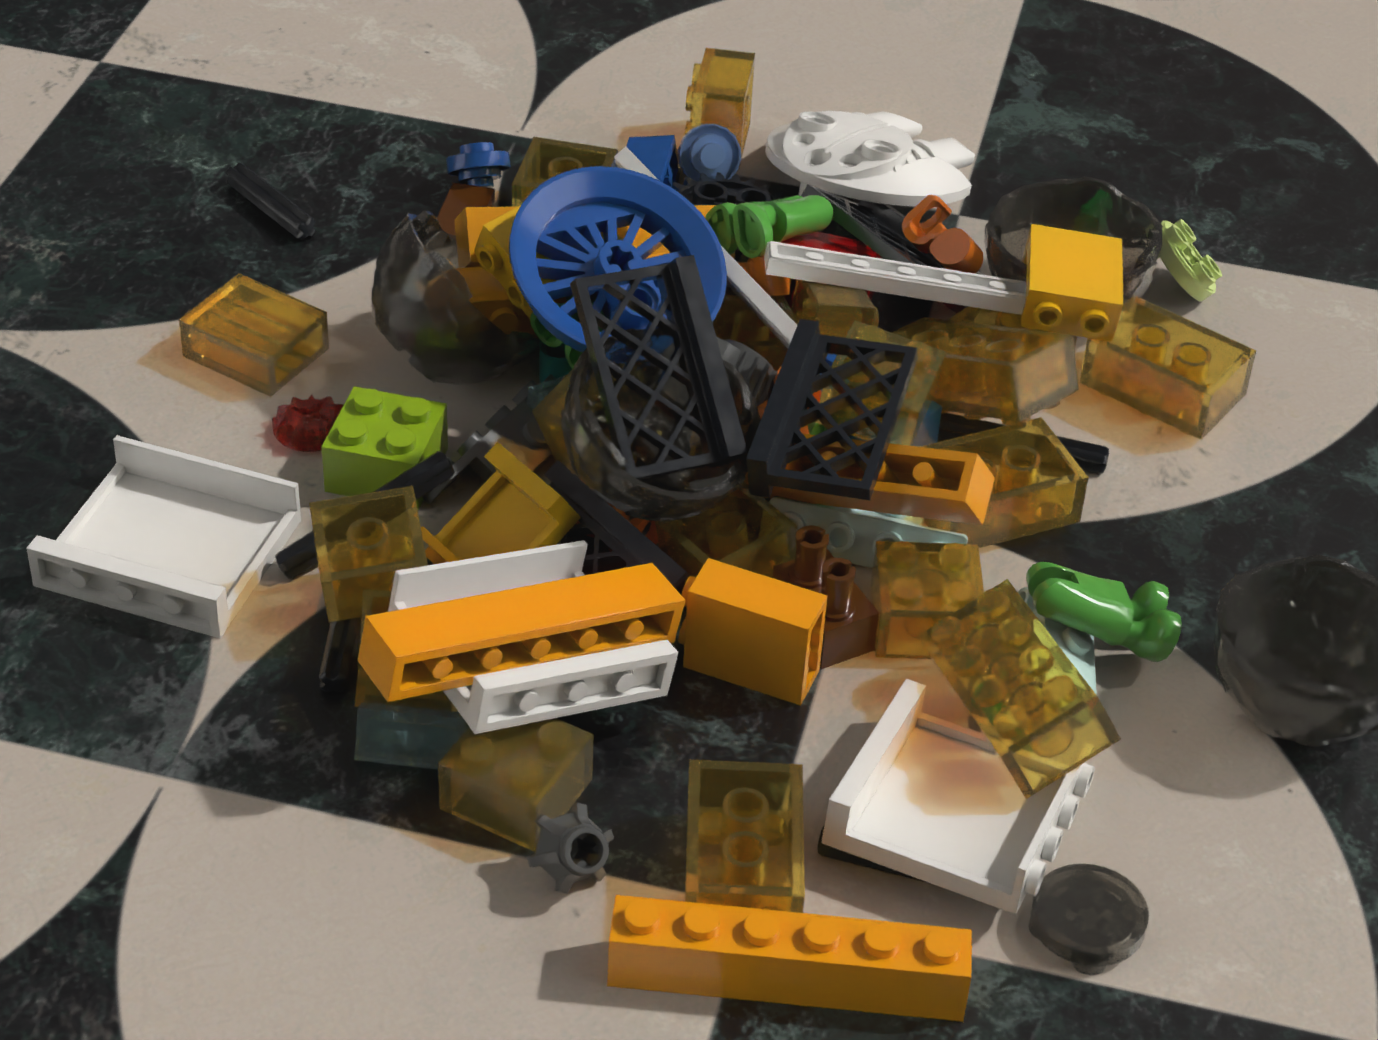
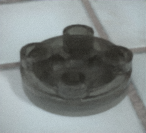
(1089, 916)

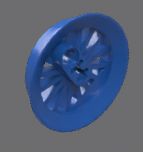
(565, 225)

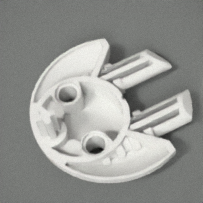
(869, 158)

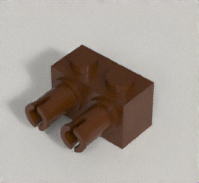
(849, 616)

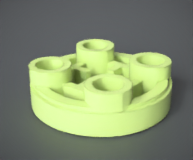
(1185, 263)

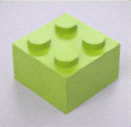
(380, 439)

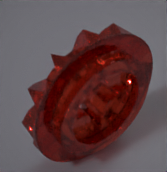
(289, 426)

